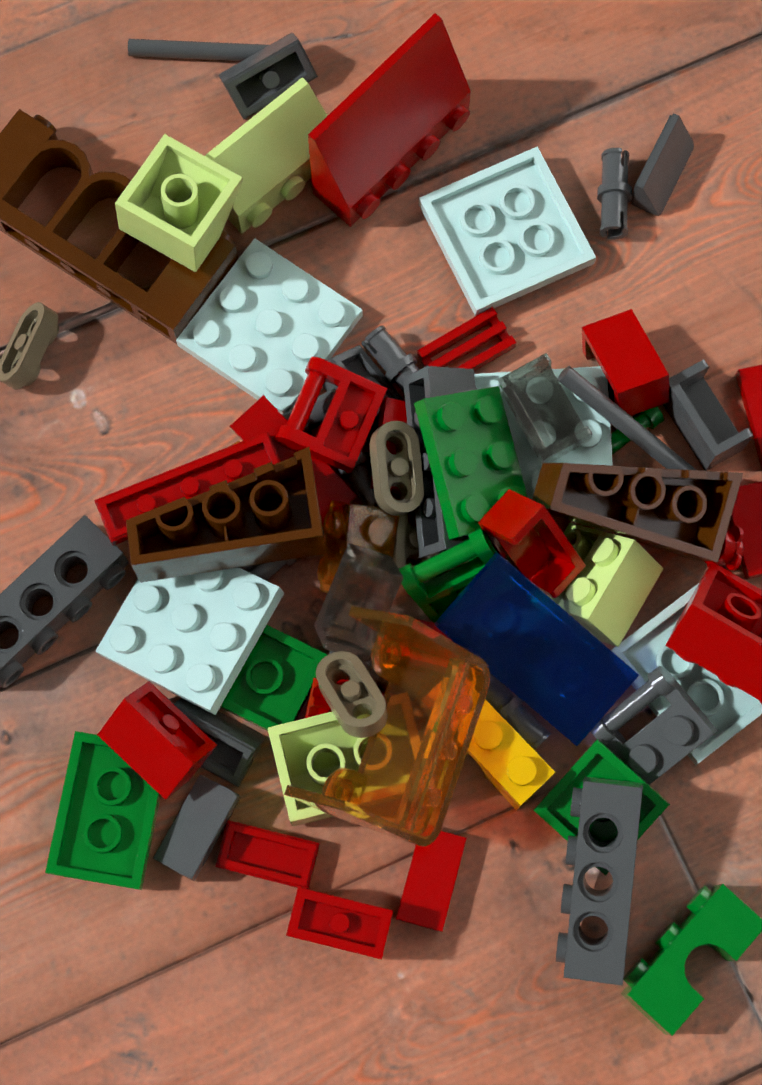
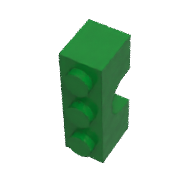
(660, 986)

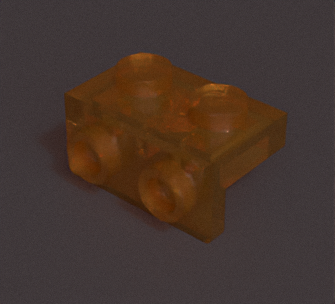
(358, 525)

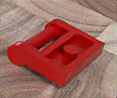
(346, 419)

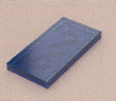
(536, 649)

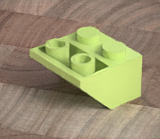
(611, 585)

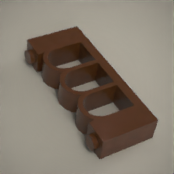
(30, 151)

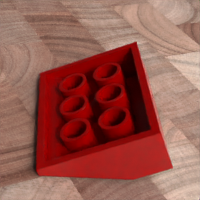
(389, 124)

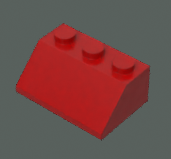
(723, 630)

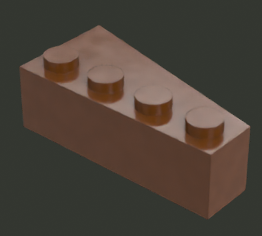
(655, 506)
(232, 525)

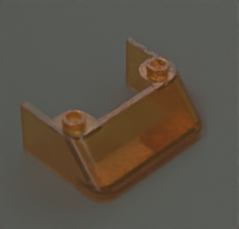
(419, 753)

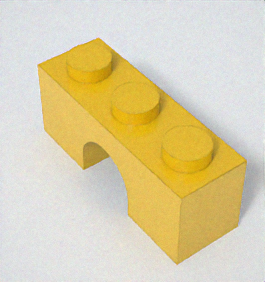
(507, 758)

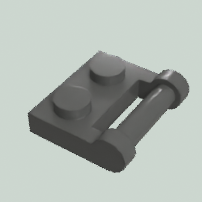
(666, 737)

